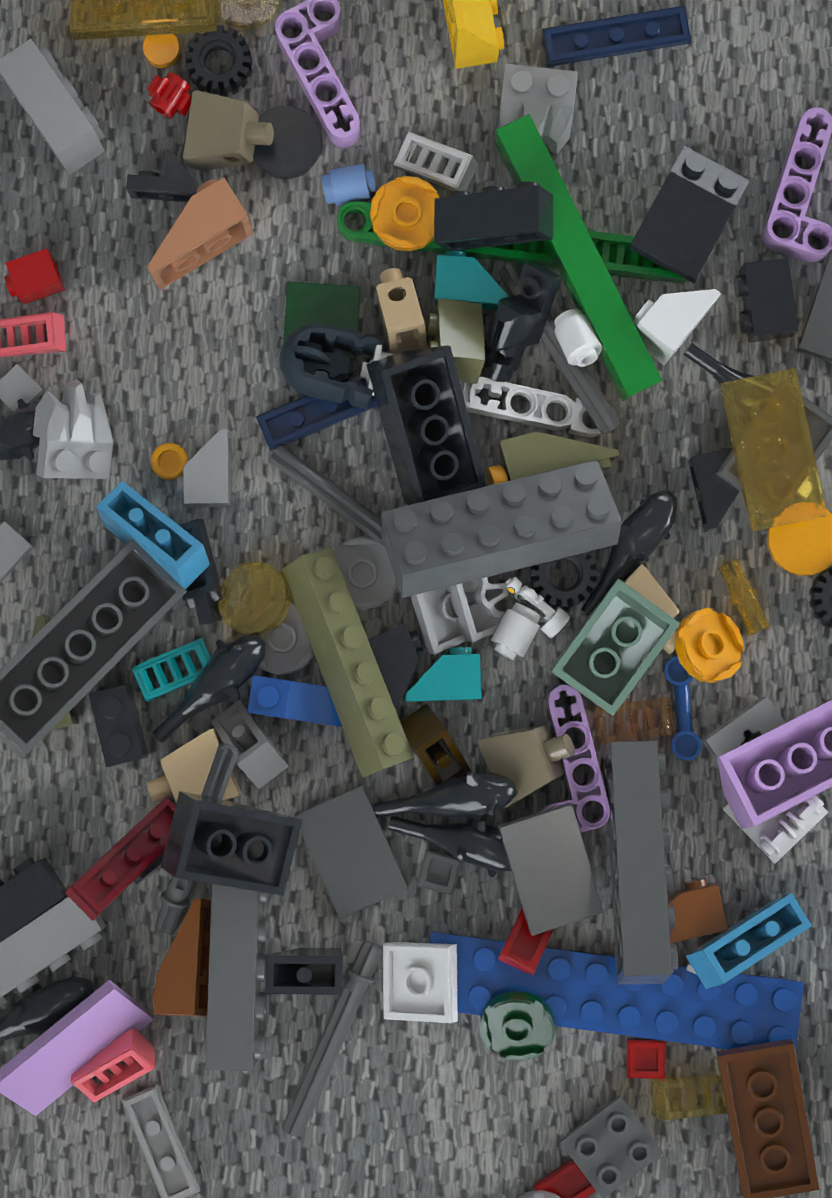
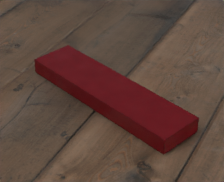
(124, 861)

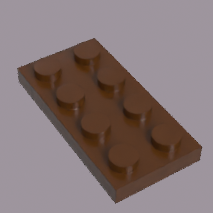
(768, 1120)

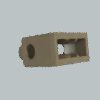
(223, 132)
(526, 757)

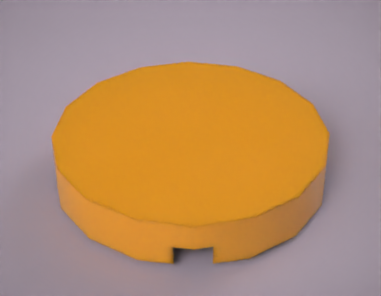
(404, 213)
(802, 546)
(709, 645)

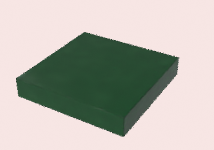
(322, 305)

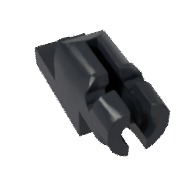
(519, 320)

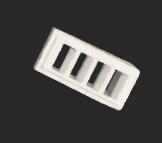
(463, 176)

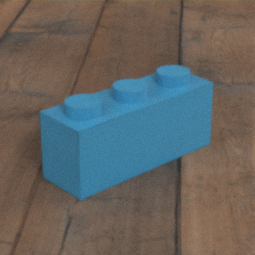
(172, 547)
(748, 941)

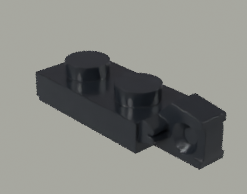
(206, 588)

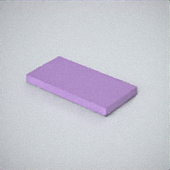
(46, 1065)

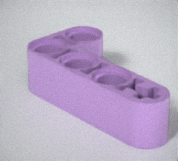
(322, 77)
(802, 183)
(583, 755)

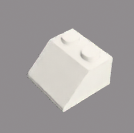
(671, 320)

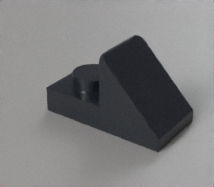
(175, 185)

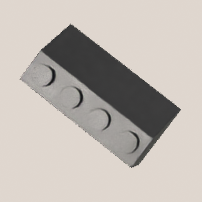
(426, 423)

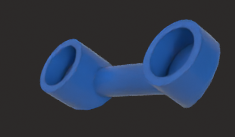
(686, 746)

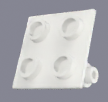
(784, 830)

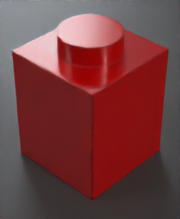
(33, 276)

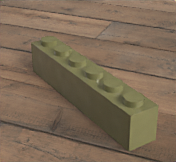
(347, 662)

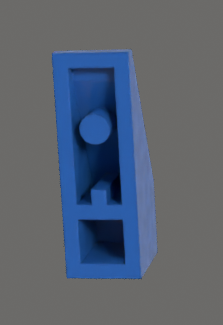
(292, 701)

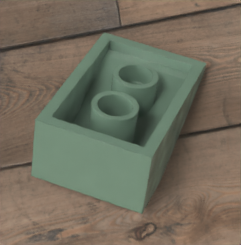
(614, 647)

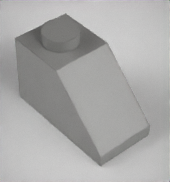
(208, 474)
(256, 751)

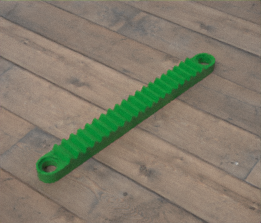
(611, 247)

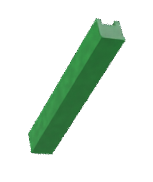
(580, 261)

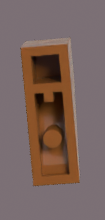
(696, 910)
(184, 974)

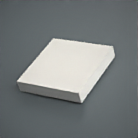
(420, 982)

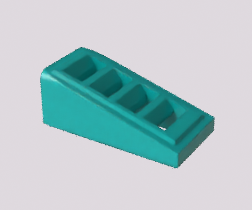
(145, 683)

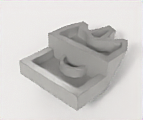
(545, 96)
(73, 435)
(458, 613)

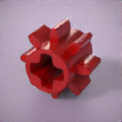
(169, 95)

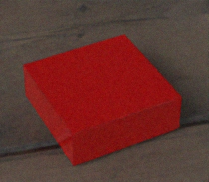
(645, 1058)

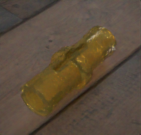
(744, 597)

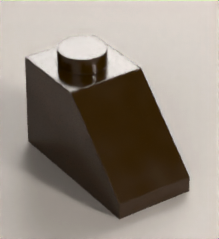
(434, 745)

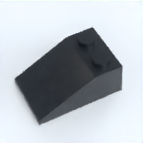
(689, 214)
(230, 844)

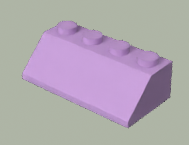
(779, 767)

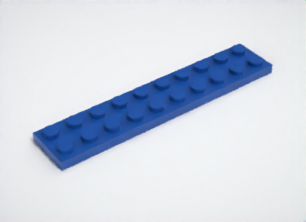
(586, 997)

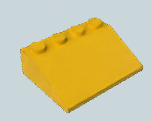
(473, 32)

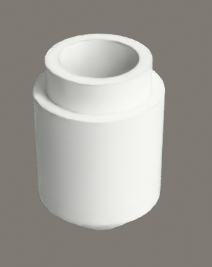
(577, 338)
(516, 631)

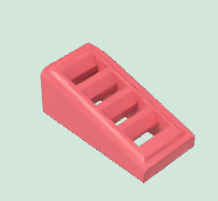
(55, 334)
(129, 1047)

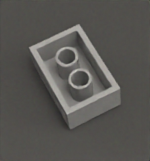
(52, 105)

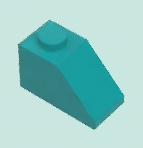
(465, 280)
(450, 678)

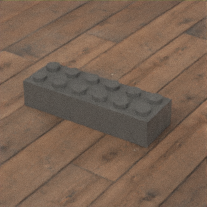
(500, 528)
(82, 645)
(638, 863)
(236, 979)

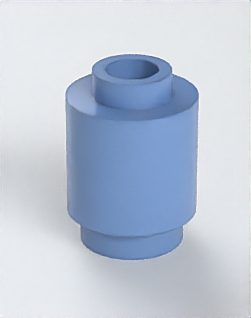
(348, 184)

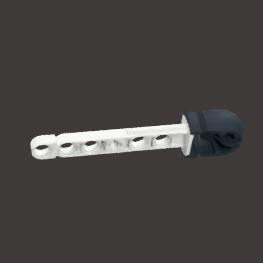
(303, 357)

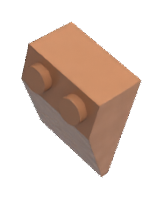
(203, 230)

